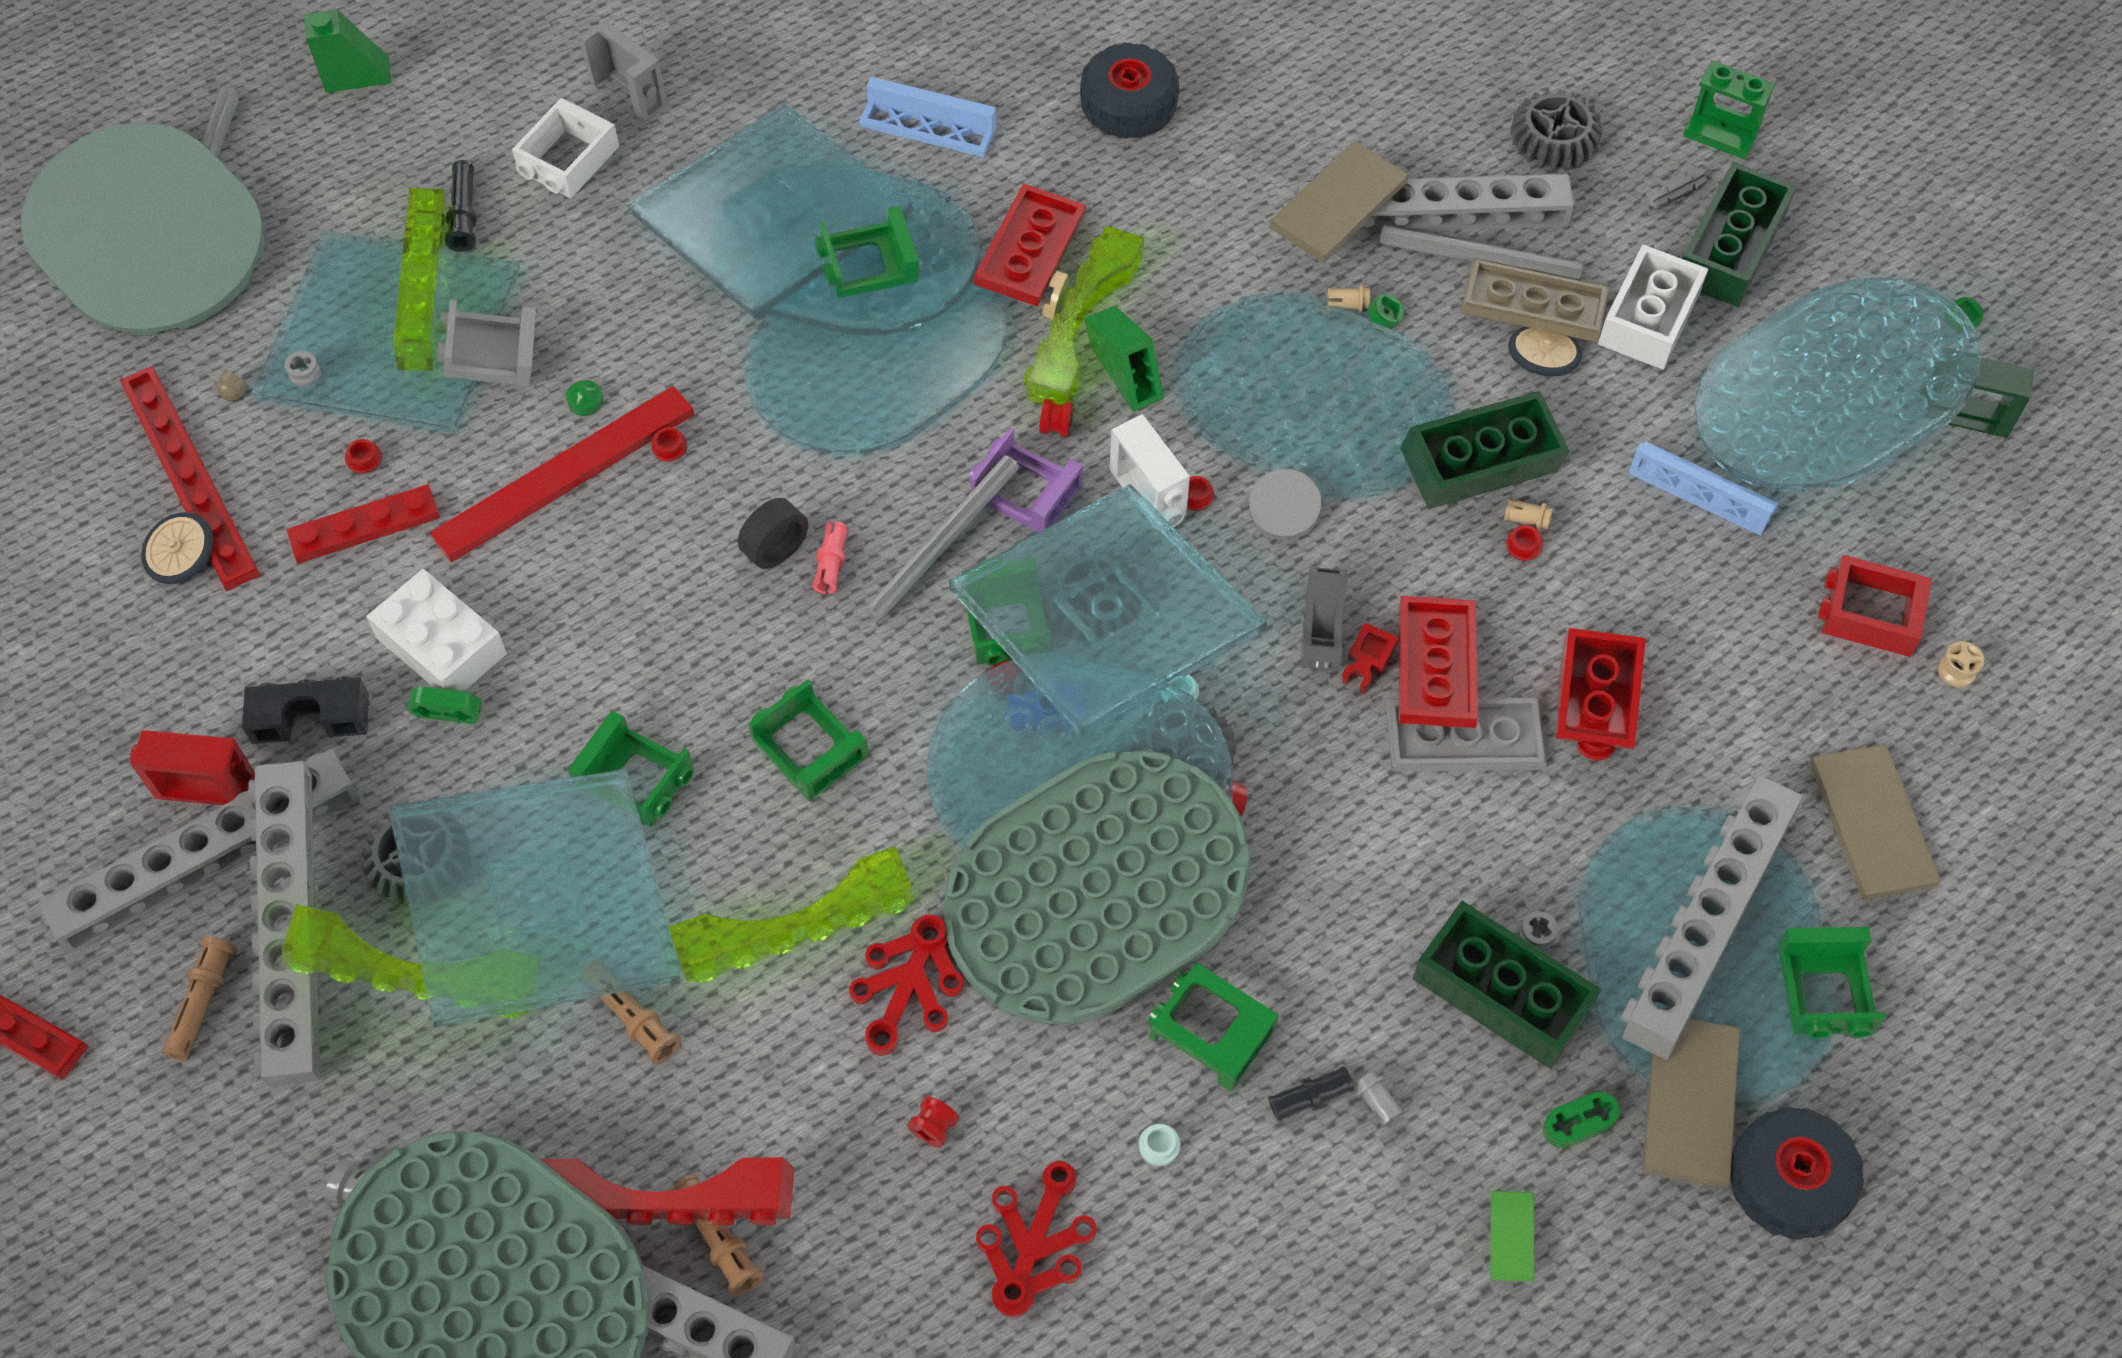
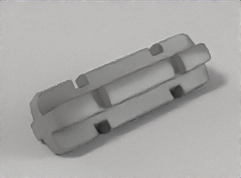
(1676, 187)

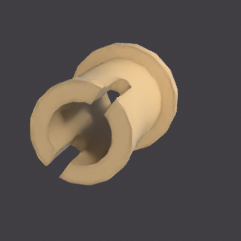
(1351, 298)
(1528, 514)

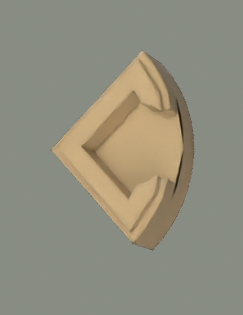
(1060, 286)

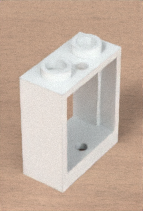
(578, 122)
(1147, 464)

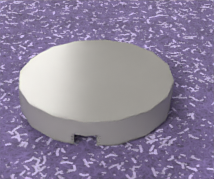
(1285, 504)

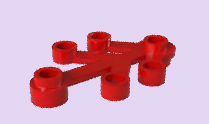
(908, 978)
(1033, 1245)

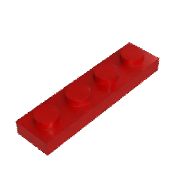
(362, 523)

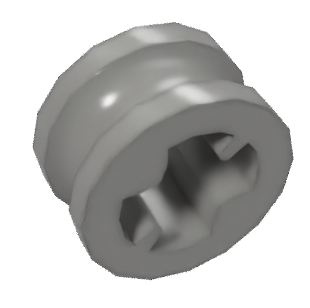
(300, 359)
(1539, 918)

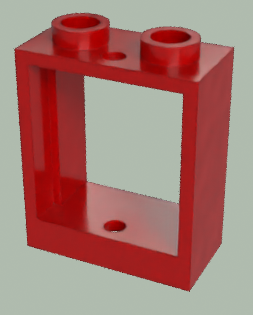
(1867, 630)
(191, 767)

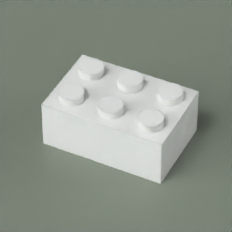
(1652, 306)
(436, 634)

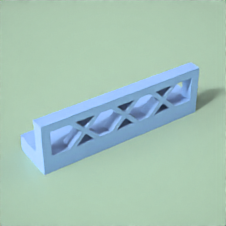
(931, 107)
(1702, 488)

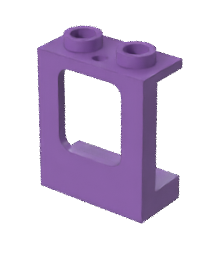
(1061, 485)

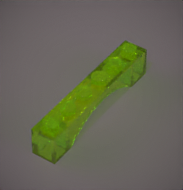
(1110, 266)
(418, 283)
(716, 943)
(326, 944)

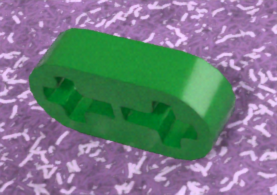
(444, 705)
(1585, 1128)

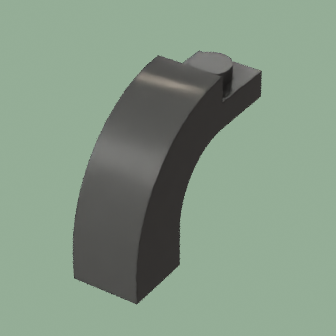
(1323, 619)

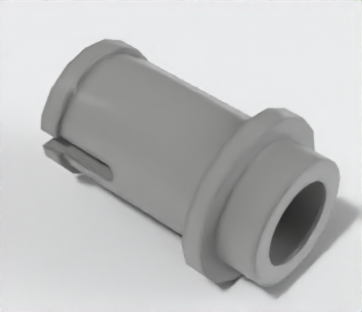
(1378, 1098)

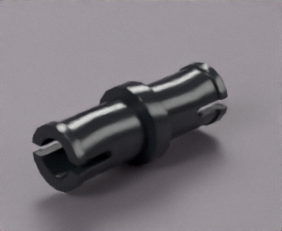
(1311, 1093)

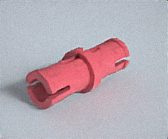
(830, 557)

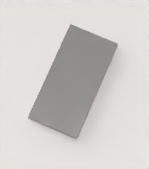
(1504, 739)

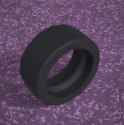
(772, 533)

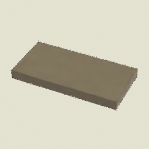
(1338, 201)
(1535, 300)
(1874, 822)
(1693, 1107)

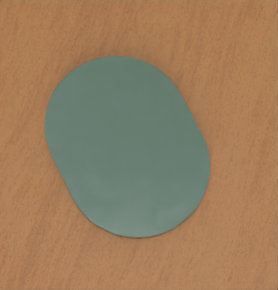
(142, 228)
(1096, 886)
(481, 1256)

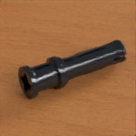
(461, 216)

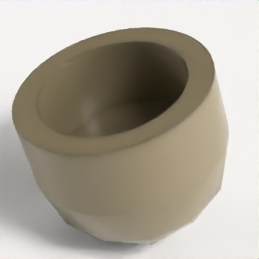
(231, 386)

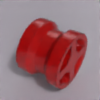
(1056, 417)
(933, 1121)

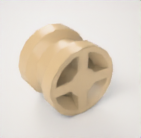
(1968, 657)

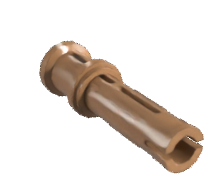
(203, 980)
(642, 1024)
(726, 1251)

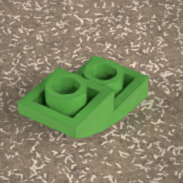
(1512, 1236)

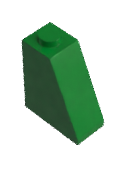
(344, 53)
(1126, 356)

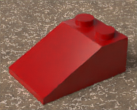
(1600, 688)

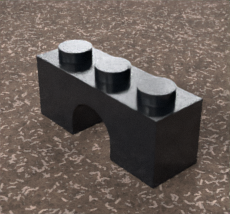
(274, 708)

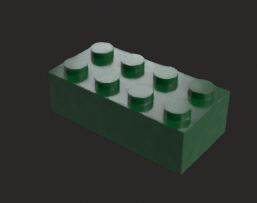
(1738, 231)
(1484, 449)
(1506, 984)

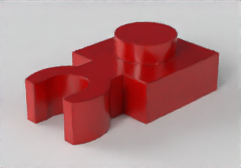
(1369, 652)

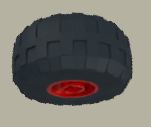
(1129, 90)
(1796, 1173)

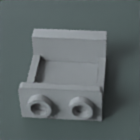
(616, 55)
(487, 346)

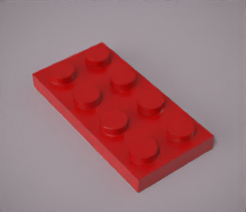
(1029, 245)
(1437, 662)

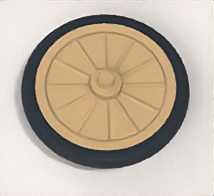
(1544, 352)
(177, 548)

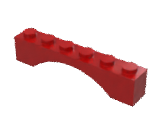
(746, 1190)

